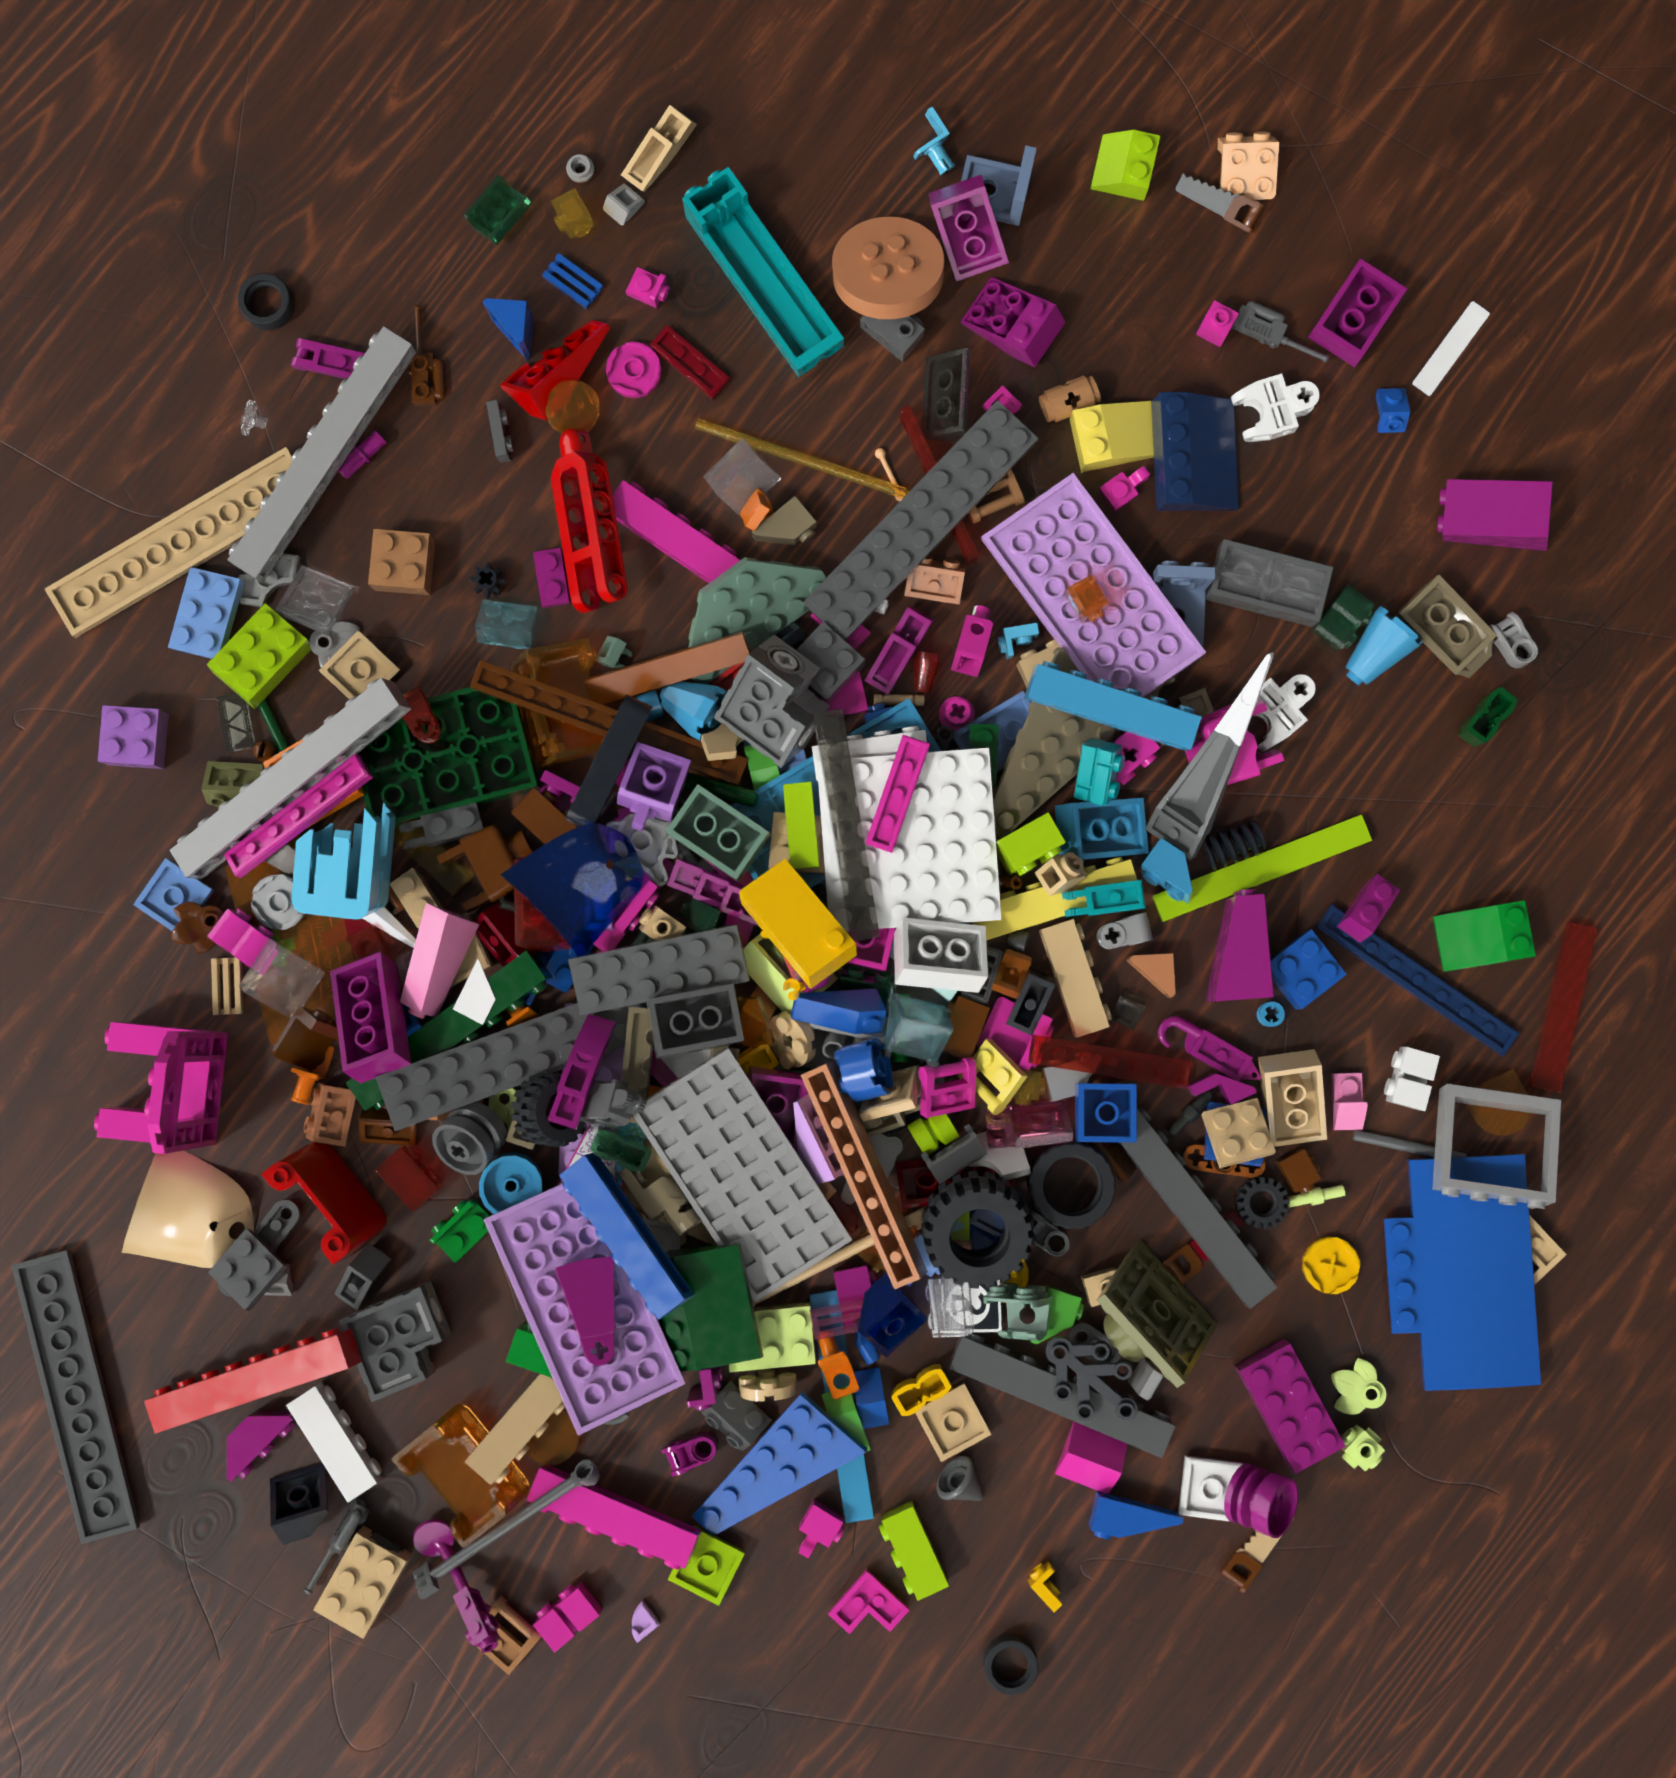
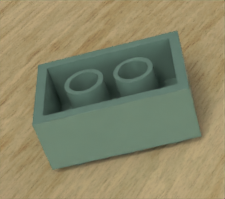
(718, 833)

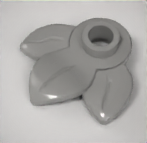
(337, 638)

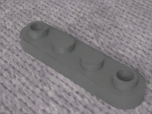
(276, 1226)

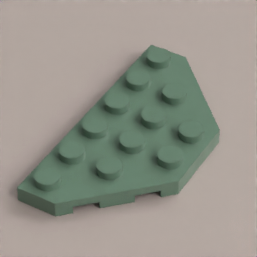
(751, 599)

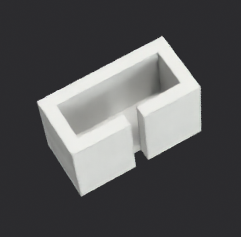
(1410, 1078)

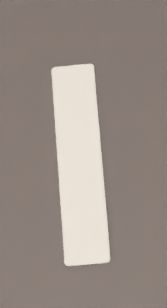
(1451, 348)

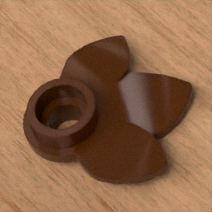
(192, 925)

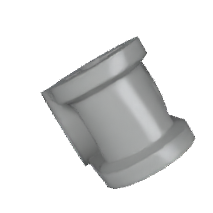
(1514, 638)
(1128, 931)

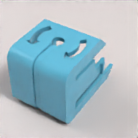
(352, 879)

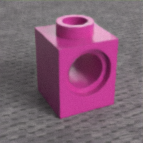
(1217, 323)

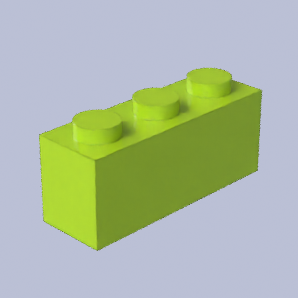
(913, 1551)

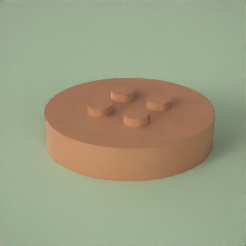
(888, 267)

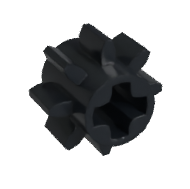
(493, 575)

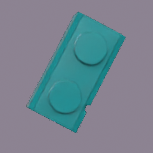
(1098, 771)

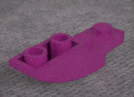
(581, 1071)

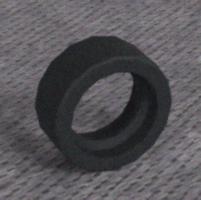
(257, 282)
(1013, 1687)

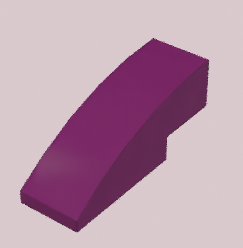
(899, 649)

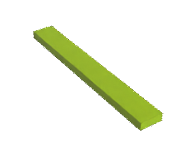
(1266, 866)

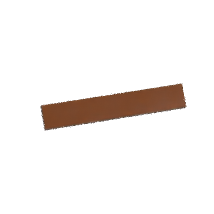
(668, 669)

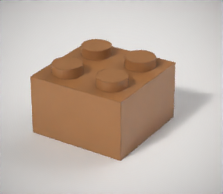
(401, 562)

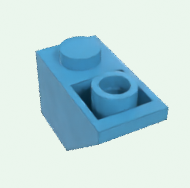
(1169, 869)

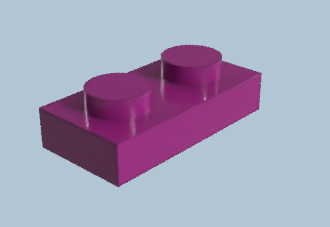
(551, 578)

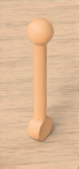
(880, 454)

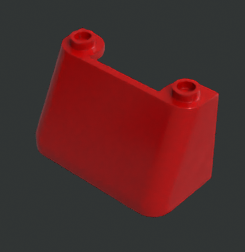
(335, 1193)

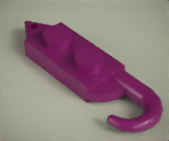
(1211, 1050)

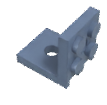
(1009, 182)
(1186, 591)

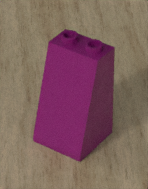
(1496, 513)
(1242, 951)

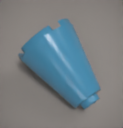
(1380, 647)

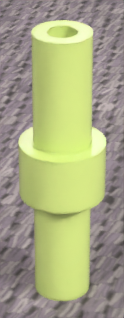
(1316, 1196)

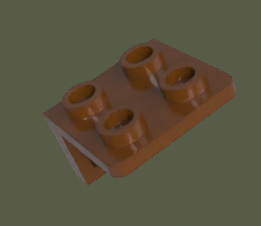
(306, 1038)

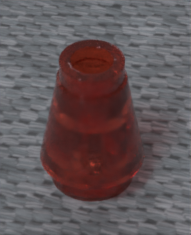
(925, 670)

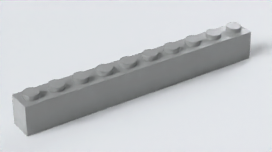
(322, 454)
(297, 771)

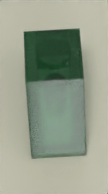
(700, 915)

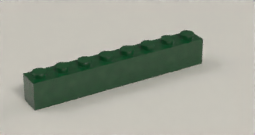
(452, 1028)

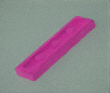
(897, 793)

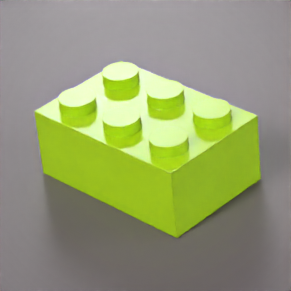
(259, 656)
(1029, 844)

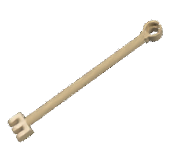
(914, 1218)

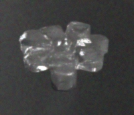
(251, 419)

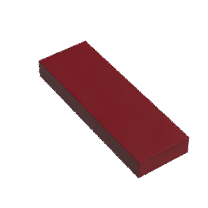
(690, 362)

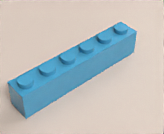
(1113, 707)

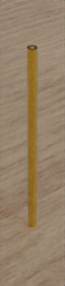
(803, 459)

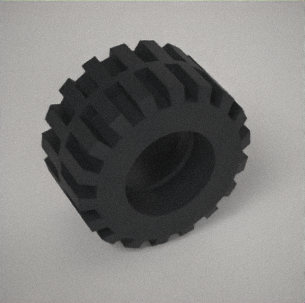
(531, 1112)

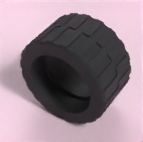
(1105, 1185)

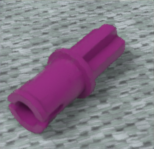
(361, 454)

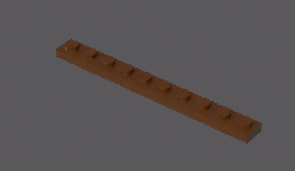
(596, 718)

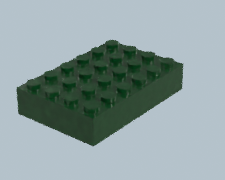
(476, 759)

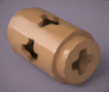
(1053, 400)

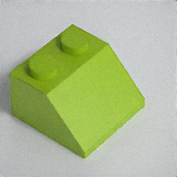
(1125, 163)

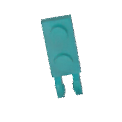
(1107, 898)

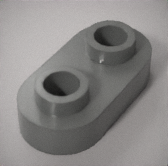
(1092, 1336)

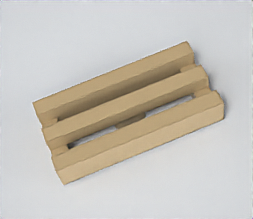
(216, 986)

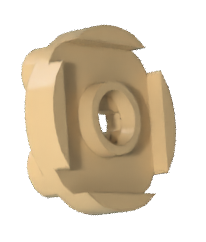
(794, 1052)
(767, 1384)

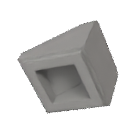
(622, 204)

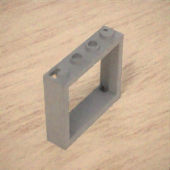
(1503, 1100)

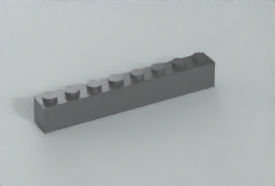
(1198, 1213)
(1037, 1384)

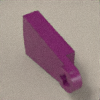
(590, 1300)

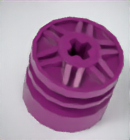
(1261, 1500)

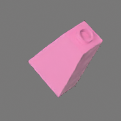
(436, 959)

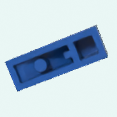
(842, 1010)
(1126, 1517)

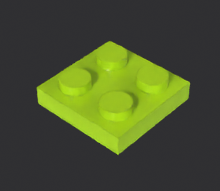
(710, 1568)

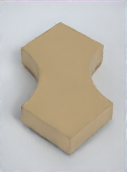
(720, 743)

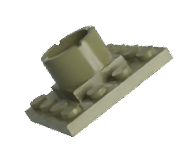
(1154, 1316)

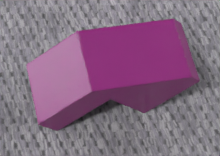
(1230, 1089)

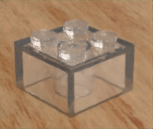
(281, 978)

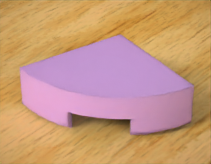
(643, 1621)

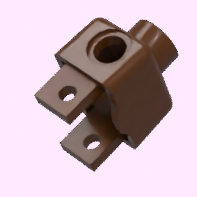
(490, 856)

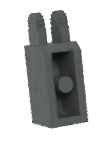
(443, 826)
(612, 1104)

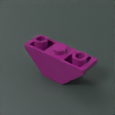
(254, 1439)

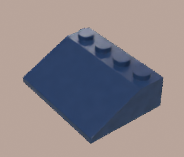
(1194, 452)

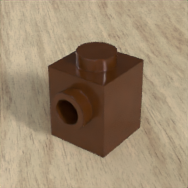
(1299, 1170)

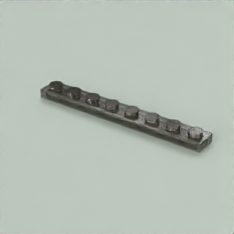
(846, 824)

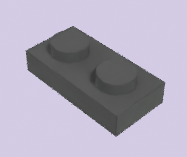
(498, 419)

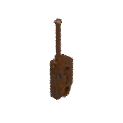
(420, 370)

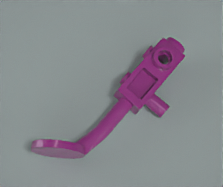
(435, 1539)

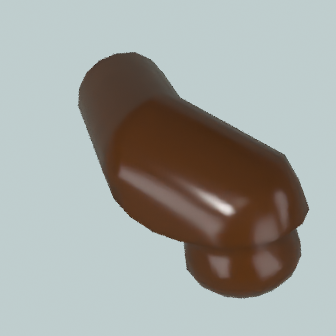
(1009, 882)

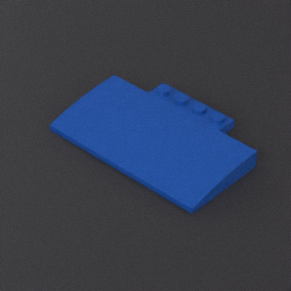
(1465, 1278)

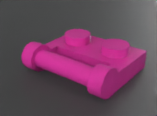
(947, 1096)

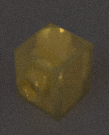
(572, 214)
(1031, 1088)

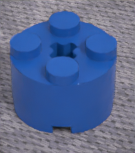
(864, 1070)

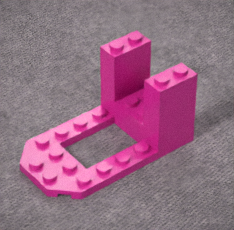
(183, 1090)

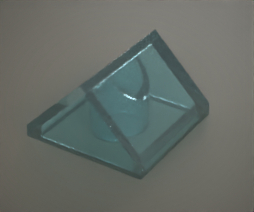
(917, 1028)

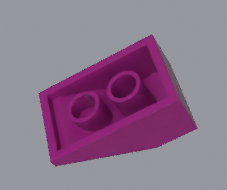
(968, 227)

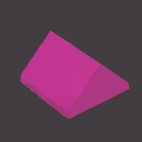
(1091, 1458)

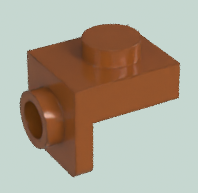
(1011, 973)

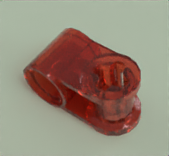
(420, 715)

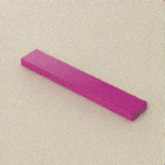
(298, 815)

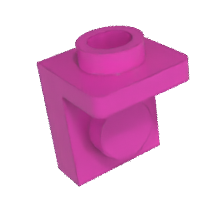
(648, 287)

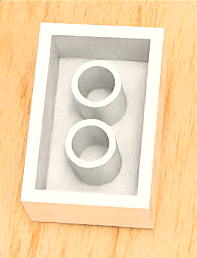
(940, 955)

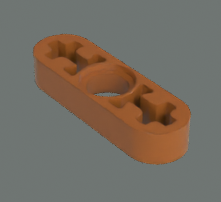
(1201, 1165)

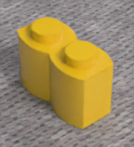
(915, 1392)

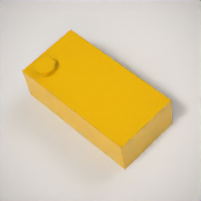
(798, 923)

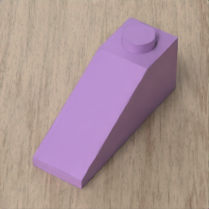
(813, 1143)

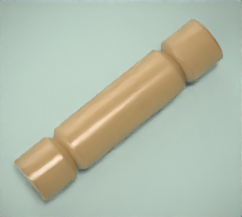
(895, 699)

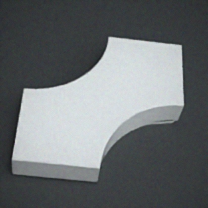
(1007, 1161)

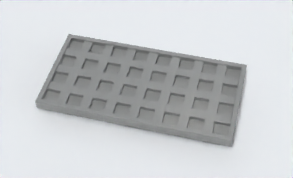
(741, 1172)

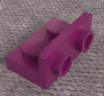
(559, 789)

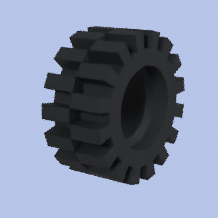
(1279, 1202)

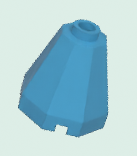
(693, 706)

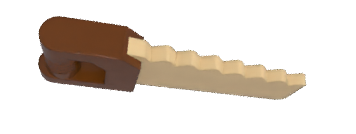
(1251, 1557)

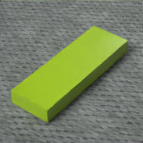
(801, 825)

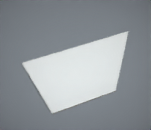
(475, 996)

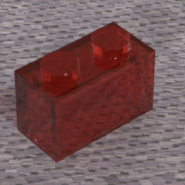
(409, 1177)

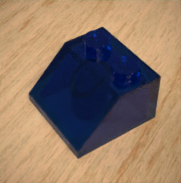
(888, 1316)

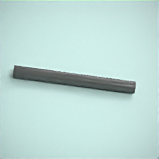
(1399, 1144)

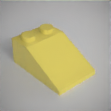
(1112, 434)

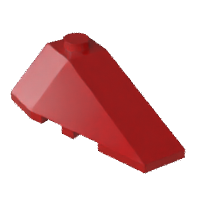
(533, 383)

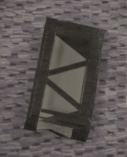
(235, 723)

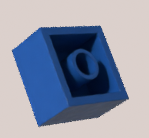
(1304, 969)
(1105, 1113)

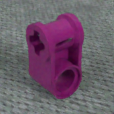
(685, 1455)

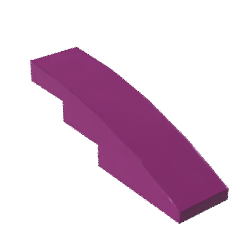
(709, 888)

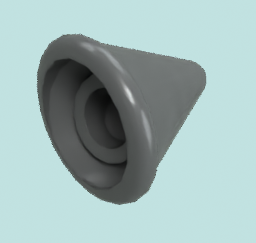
(959, 1481)

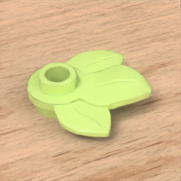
(1354, 1387)

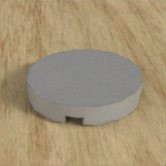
(273, 902)

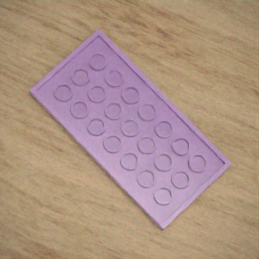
(1066, 540)
(552, 1233)

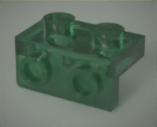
(497, 210)

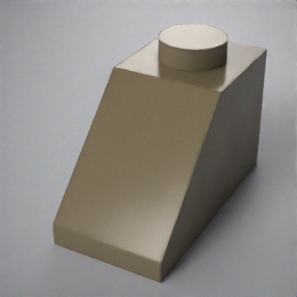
(787, 525)

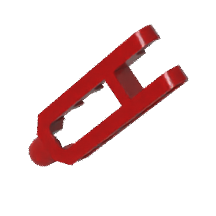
(599, 558)

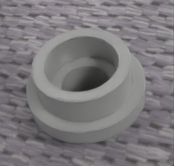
(576, 161)

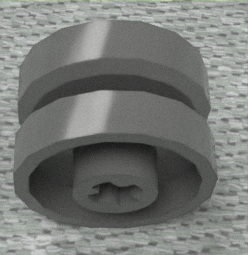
(469, 1138)

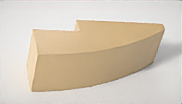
(658, 148)

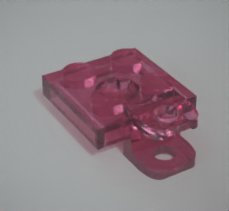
(1020, 1125)

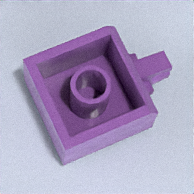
(652, 784)

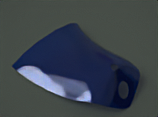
(575, 887)

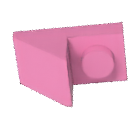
(1347, 1101)

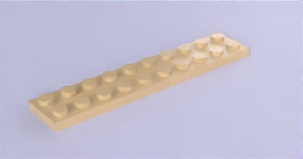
(165, 549)

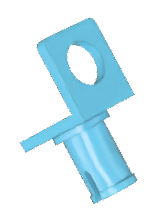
(934, 148)

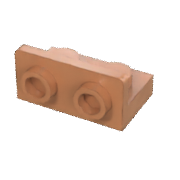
(936, 580)
(329, 1114)

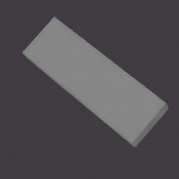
(1145, 1379)

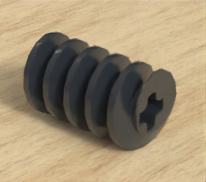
(1233, 844)

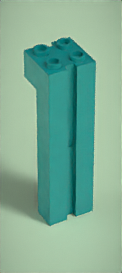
(761, 272)

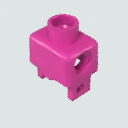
(1247, 763)

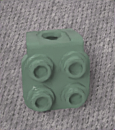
(1016, 1300)

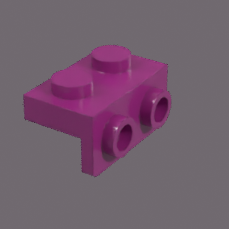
(706, 1394)

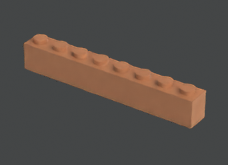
(864, 1175)

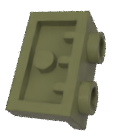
(225, 780)

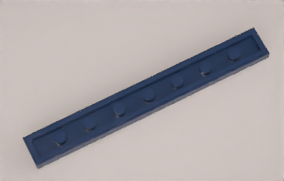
(1422, 984)

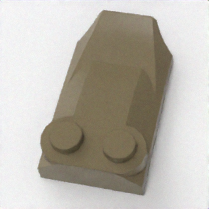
(1449, 627)

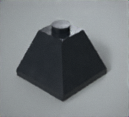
(298, 1502)

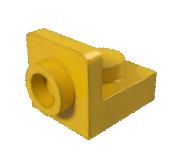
(1046, 1591)

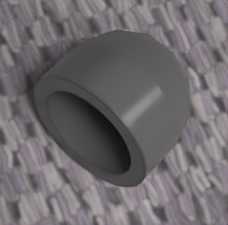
(1018, 941)

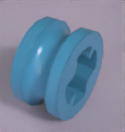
(1279, 1015)

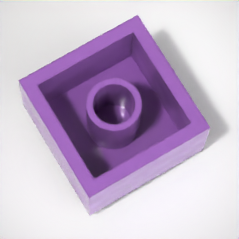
(133, 737)

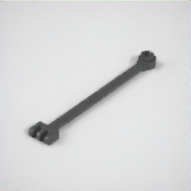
(426, 1575)

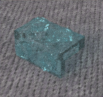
(506, 624)

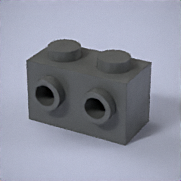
(896, 335)

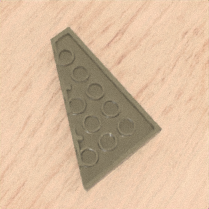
(1042, 758)

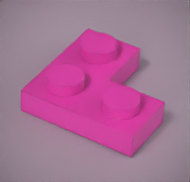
(866, 1597)

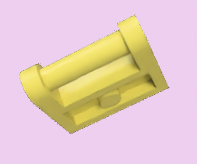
(1000, 1072)

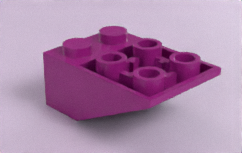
(1014, 321)

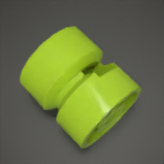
(932, 1131)

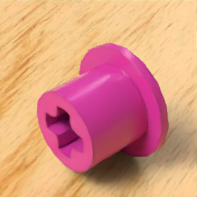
(956, 713)

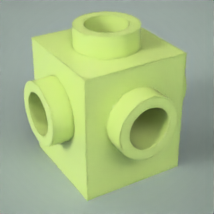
(1354, 1440)

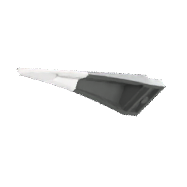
(1193, 801)

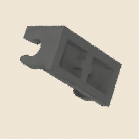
(955, 1156)

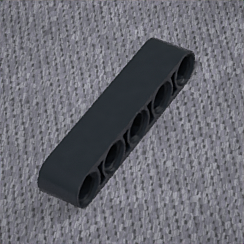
(609, 762)

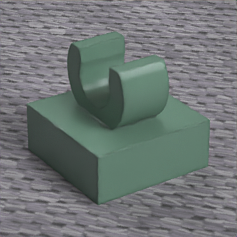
(611, 651)

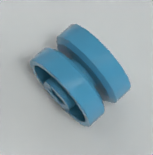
(505, 1168)

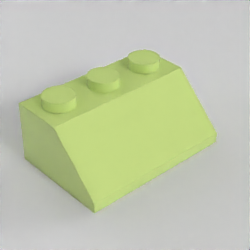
(770, 971)

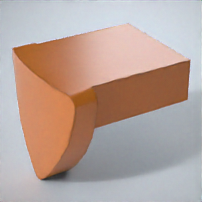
(756, 509)

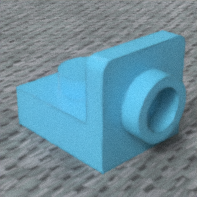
(1021, 634)

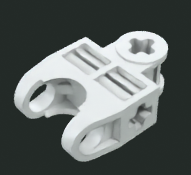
(1276, 405)
(1283, 708)

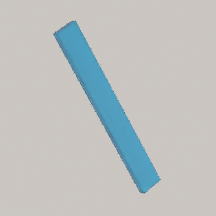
(852, 1475)

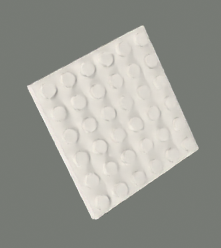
(944, 851)

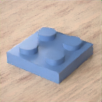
(169, 889)

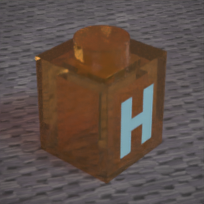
(1087, 600)

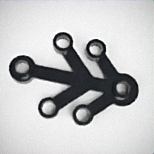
(1089, 1375)

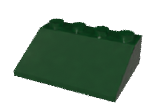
(720, 1319)

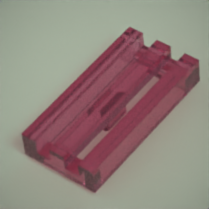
(814, 1313)

